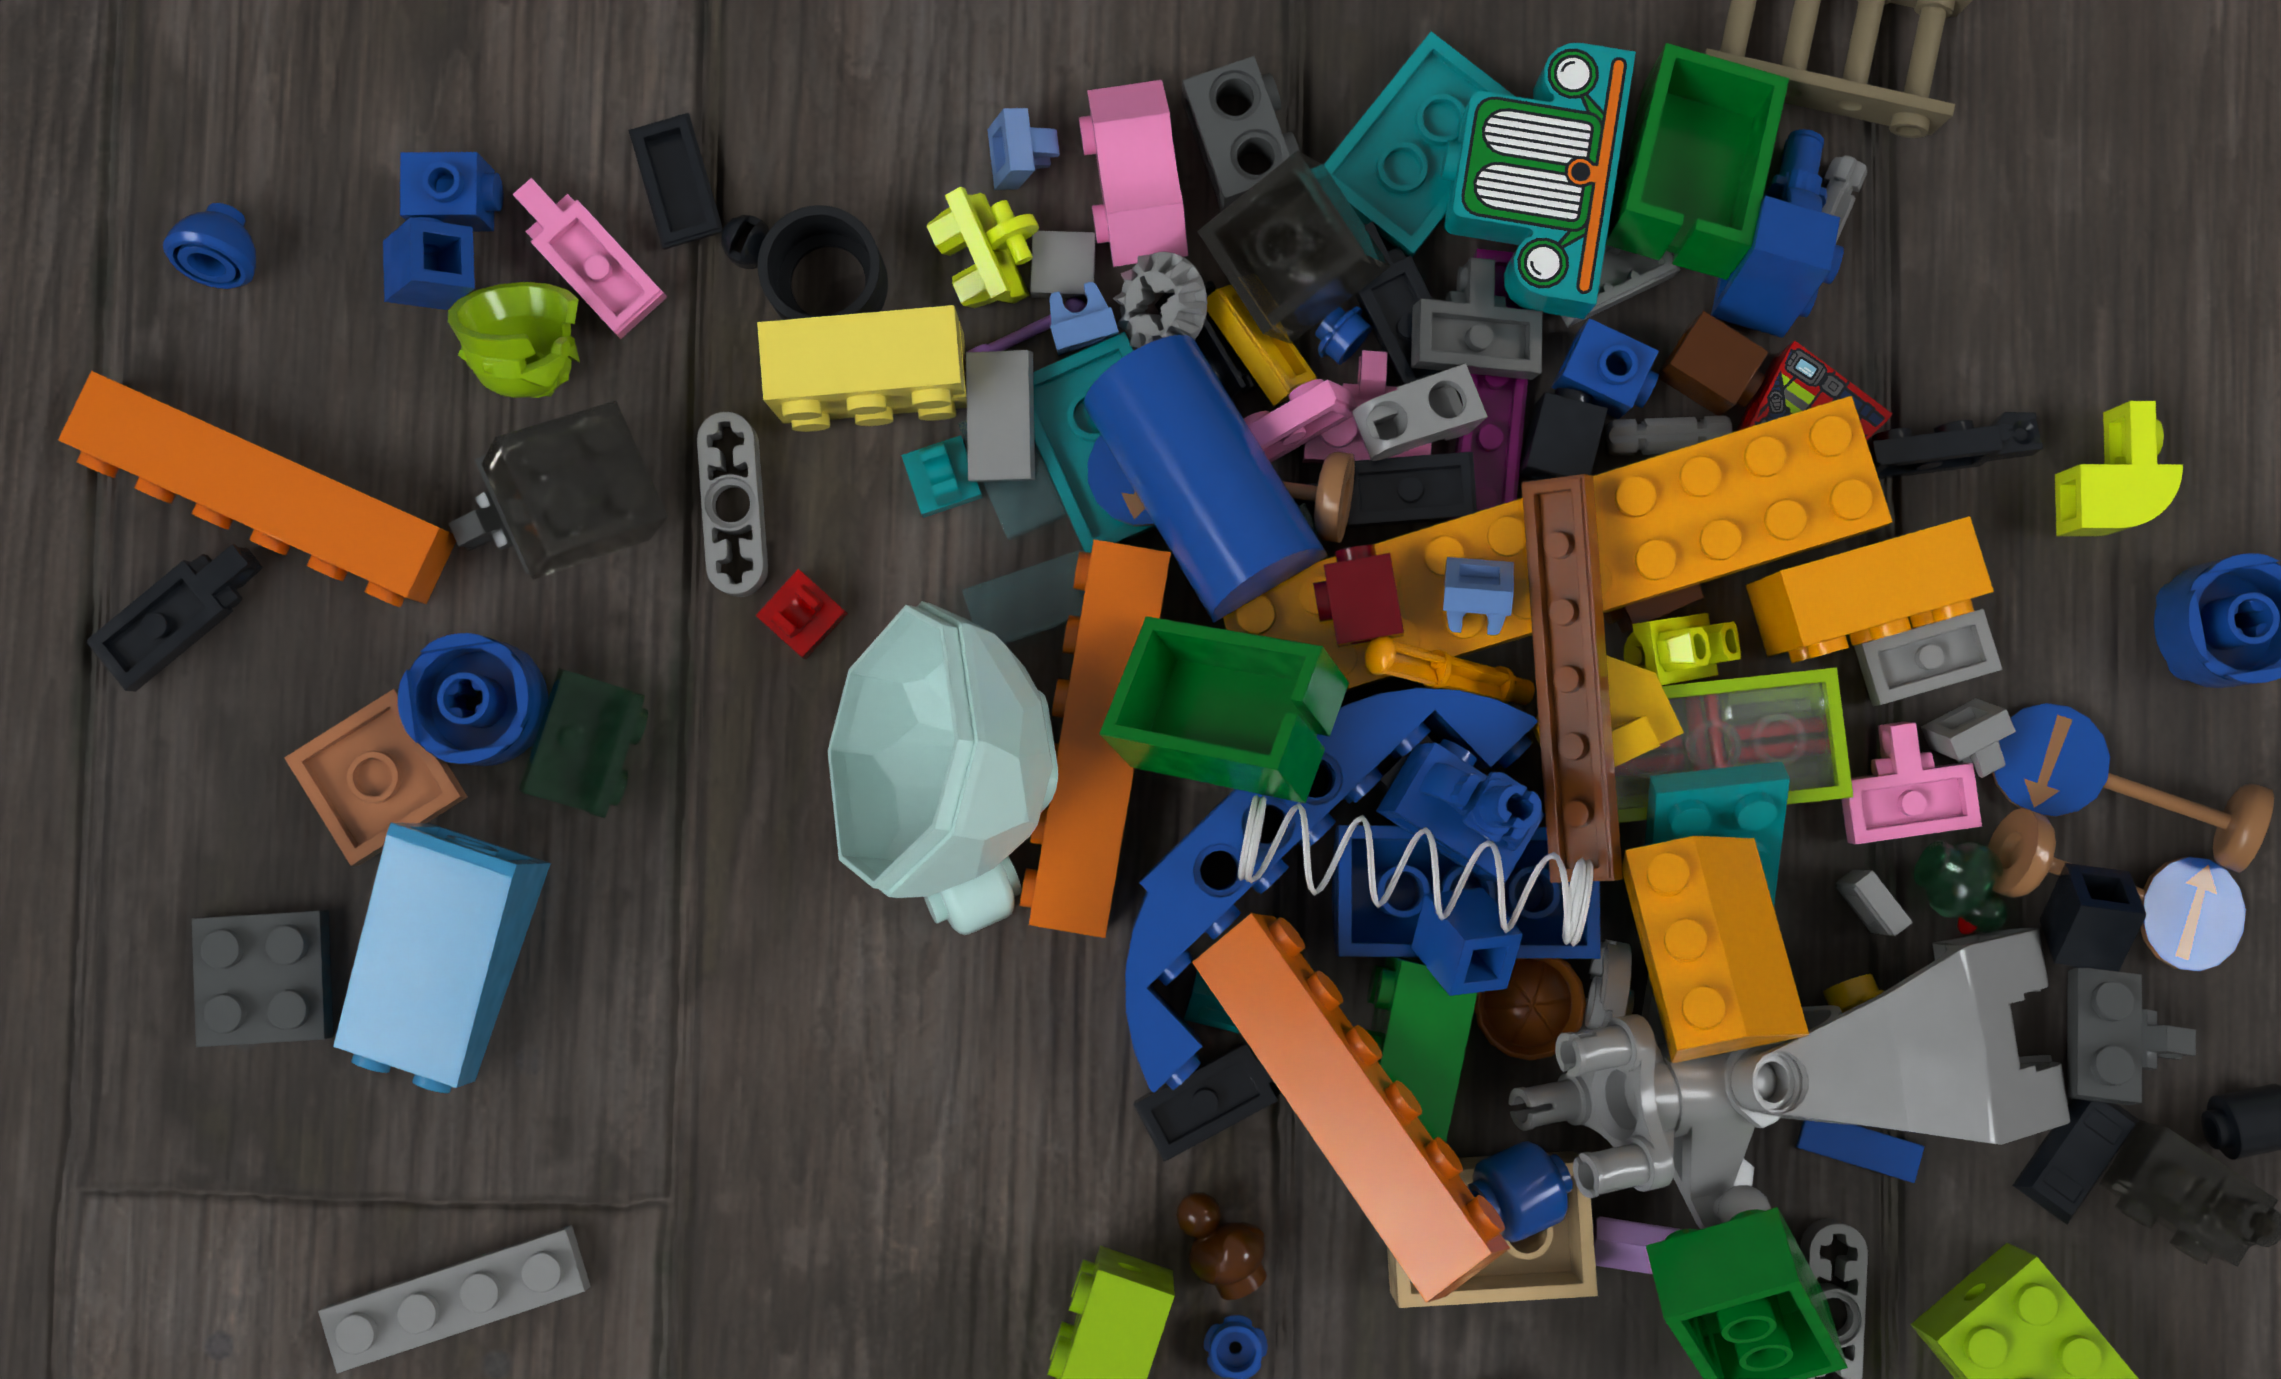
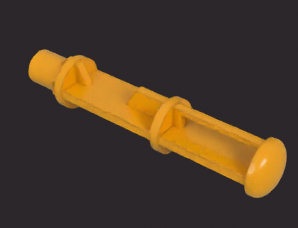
(1443, 671)

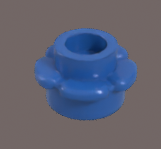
(1342, 334)
(1230, 1364)

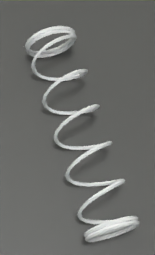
(1575, 896)

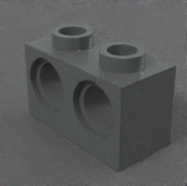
(1227, 137)

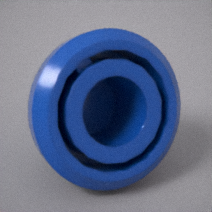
(213, 247)

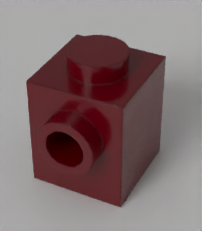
(1359, 596)

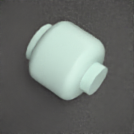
(977, 901)

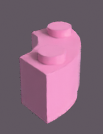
(1136, 171)

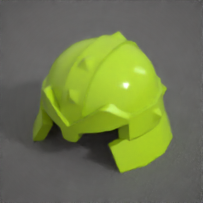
(517, 337)

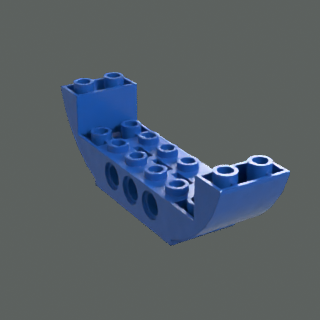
(1183, 907)

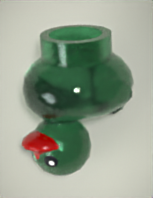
(1961, 884)

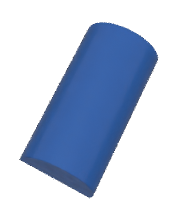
(1201, 474)
(1389, 930)

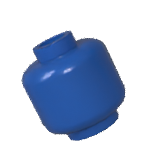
(1524, 1188)

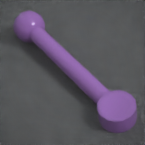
(1072, 304)

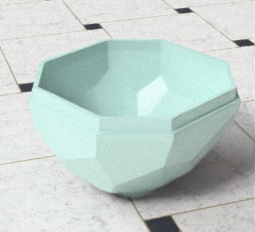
(937, 755)

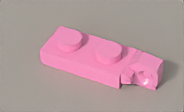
(590, 259)
(1310, 412)

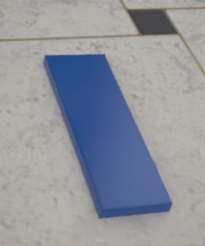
(1862, 1148)

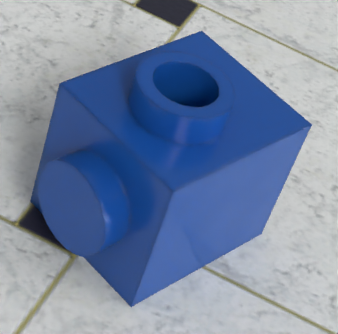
(450, 188)
(428, 263)
(1608, 368)
(1468, 947)

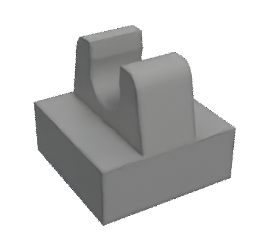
(1971, 735)

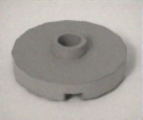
(1610, 987)

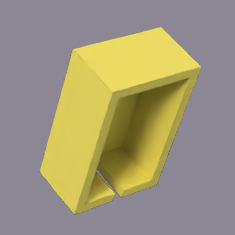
(864, 367)

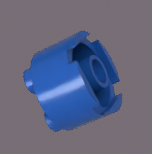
(2198, 625)
(453, 670)

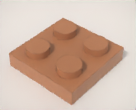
(372, 776)

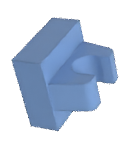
(1018, 148)
(1083, 328)
(1480, 589)

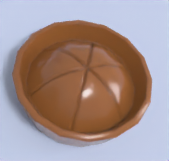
(1534, 1009)

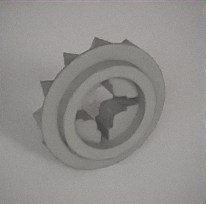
(1162, 274)

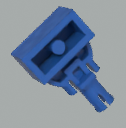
(1790, 248)
(1463, 807)

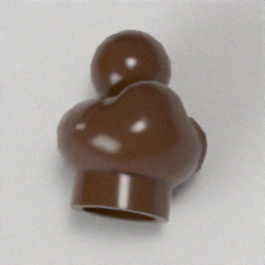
(1223, 1253)

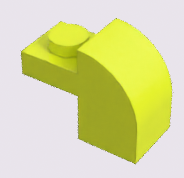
(2127, 486)

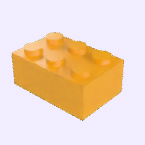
(1870, 591)

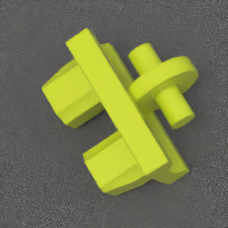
(994, 242)
(1682, 647)

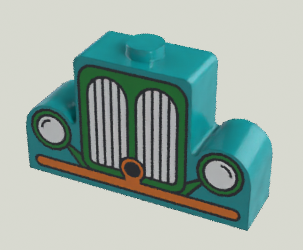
(1545, 175)

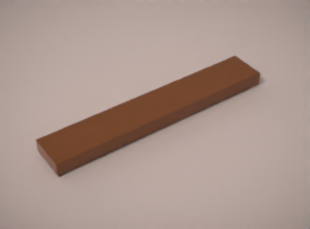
(1572, 675)

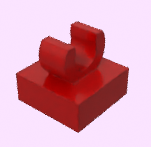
(801, 614)

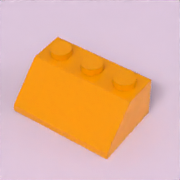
(1712, 946)

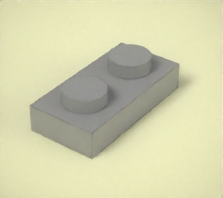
(1928, 657)

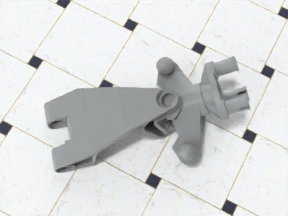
(1914, 1059)

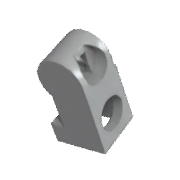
(1420, 413)

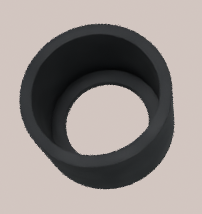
(813, 229)

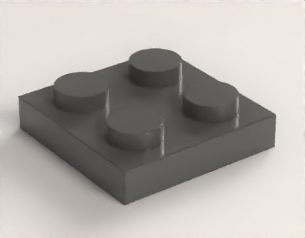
(262, 978)

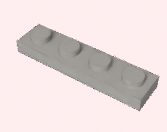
(454, 1299)

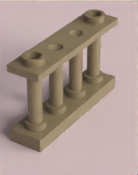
(1907, 112)

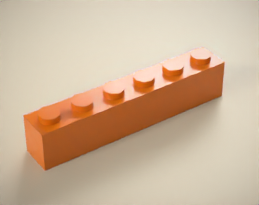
(257, 488)
(1089, 810)
(1352, 1106)

